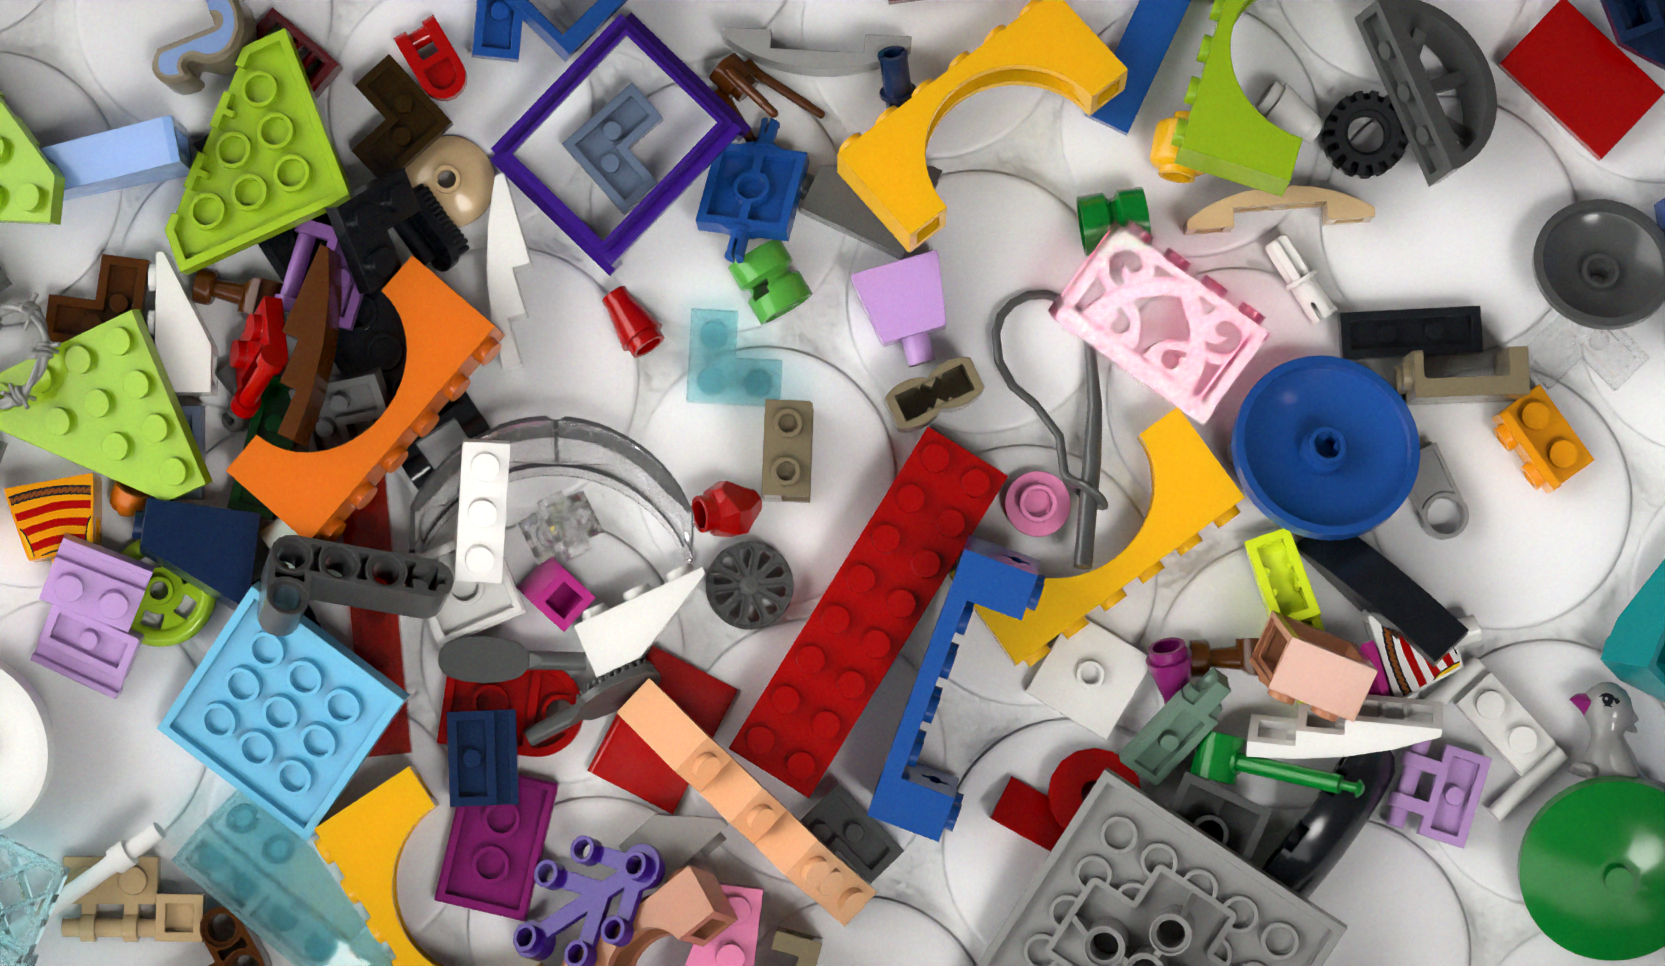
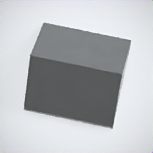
(1221, 813)

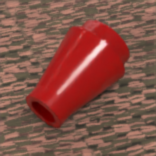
(634, 324)

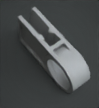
(1434, 483)

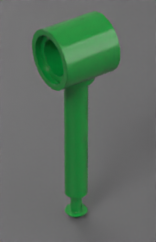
(1223, 759)

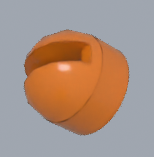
(127, 499)

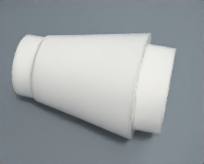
(1289, 111)

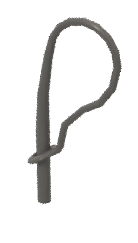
(1088, 486)

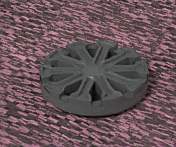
(749, 585)

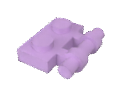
(1452, 795)

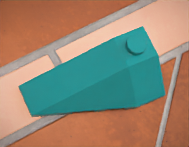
(1638, 639)

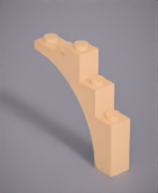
(745, 803)

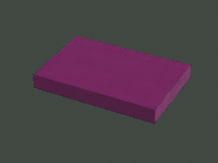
(496, 852)

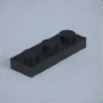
(1399, 332)

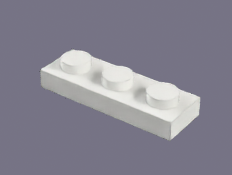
(482, 510)

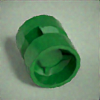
(1098, 213)

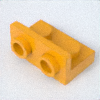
(1541, 440)

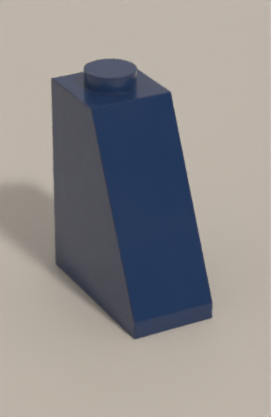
(201, 545)

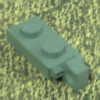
(1176, 728)

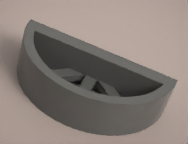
(1395, 39)

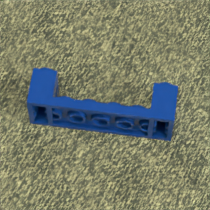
(913, 793)

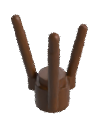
(737, 80)

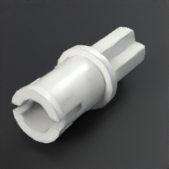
(1300, 279)

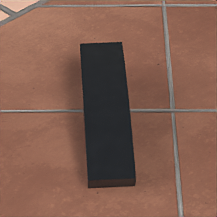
(1386, 594)

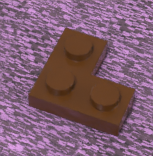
(119, 289)

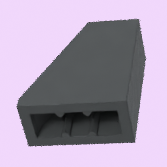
(835, 204)

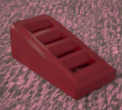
(327, 70)

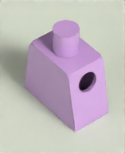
(904, 303)

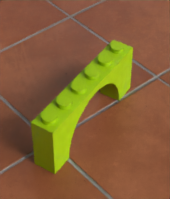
(1223, 128)

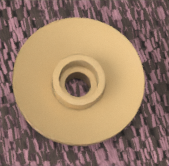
(473, 174)

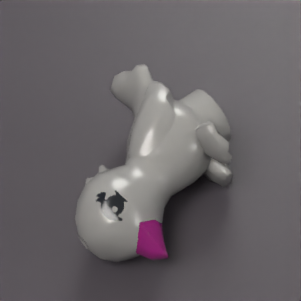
(1609, 715)

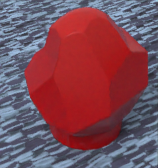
(726, 509)

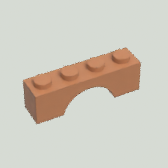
(686, 907)

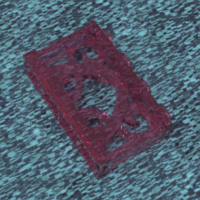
(1180, 381)

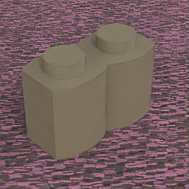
(946, 389)

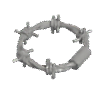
(42, 353)

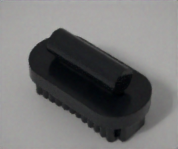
(432, 234)

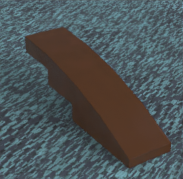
(316, 326)

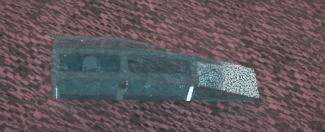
(277, 887)

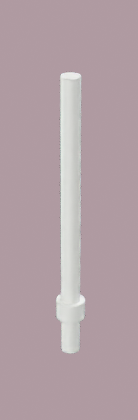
(118, 859)

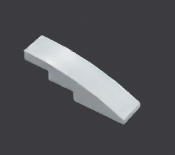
(505, 257)
(1380, 726)

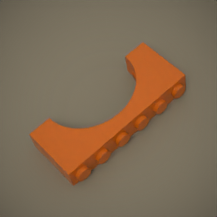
(443, 349)

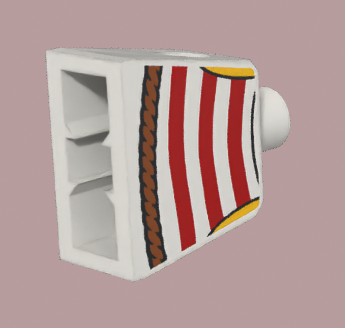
(1405, 667)

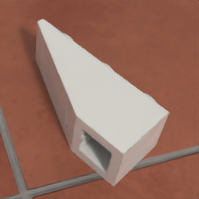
(181, 333)
(630, 629)

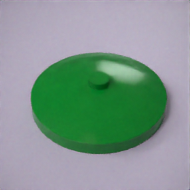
(1598, 868)

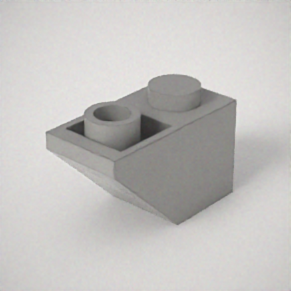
(678, 838)

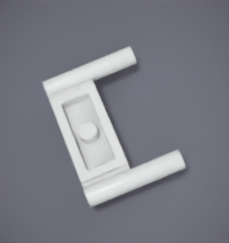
(1505, 727)

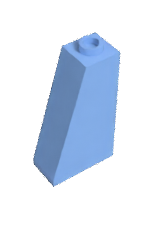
(122, 157)

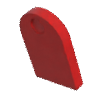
(528, 694)

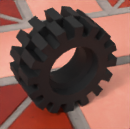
(1338, 144)

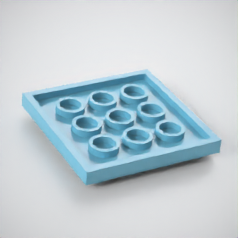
(283, 715)

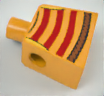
(53, 508)

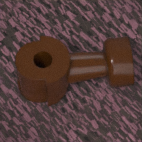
(246, 295)
(1230, 657)

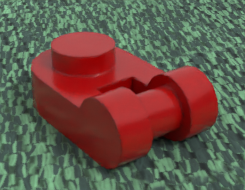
(440, 74)

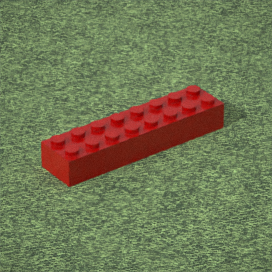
(868, 612)

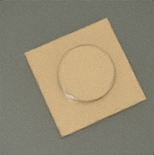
(179, 917)

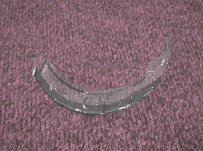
(563, 449)

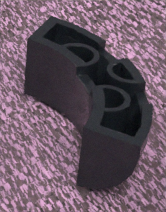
(1331, 824)

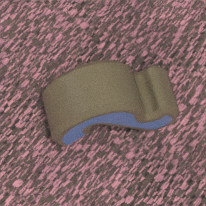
(209, 50)

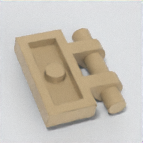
(131, 888)

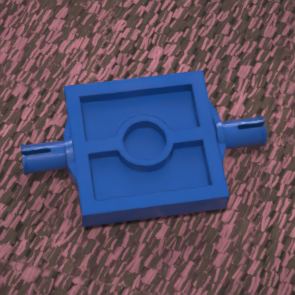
(753, 191)

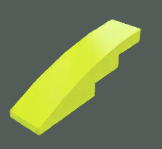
(1283, 578)

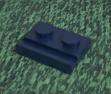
(483, 758)

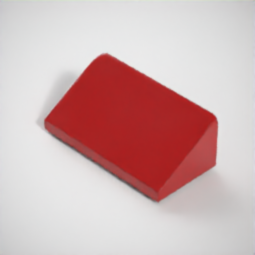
(1027, 814)

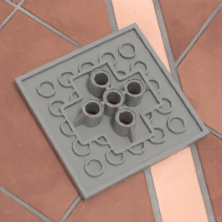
(1139, 863)

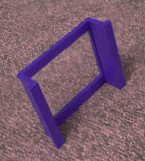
(667, 191)

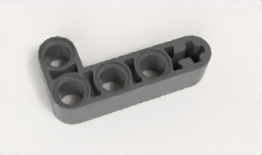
(423, 597)

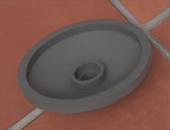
(1604, 241)

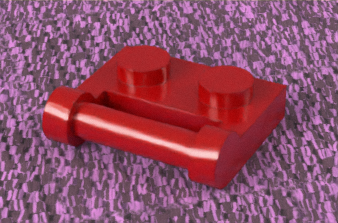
(258, 355)

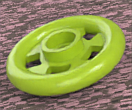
(174, 627)

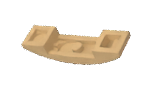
(1336, 208)

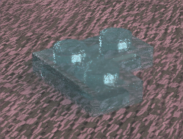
(717, 373)

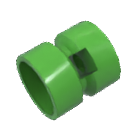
(770, 281)

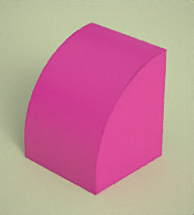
(556, 593)

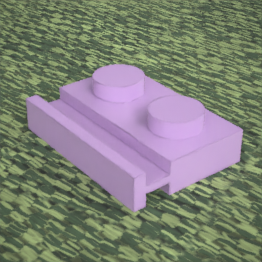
(96, 582)
(87, 650)

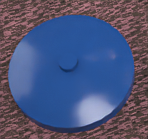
(1325, 448)

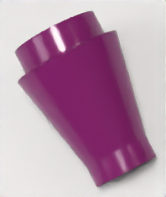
(1170, 665)

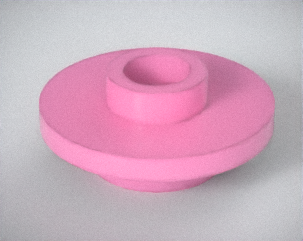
(1037, 504)

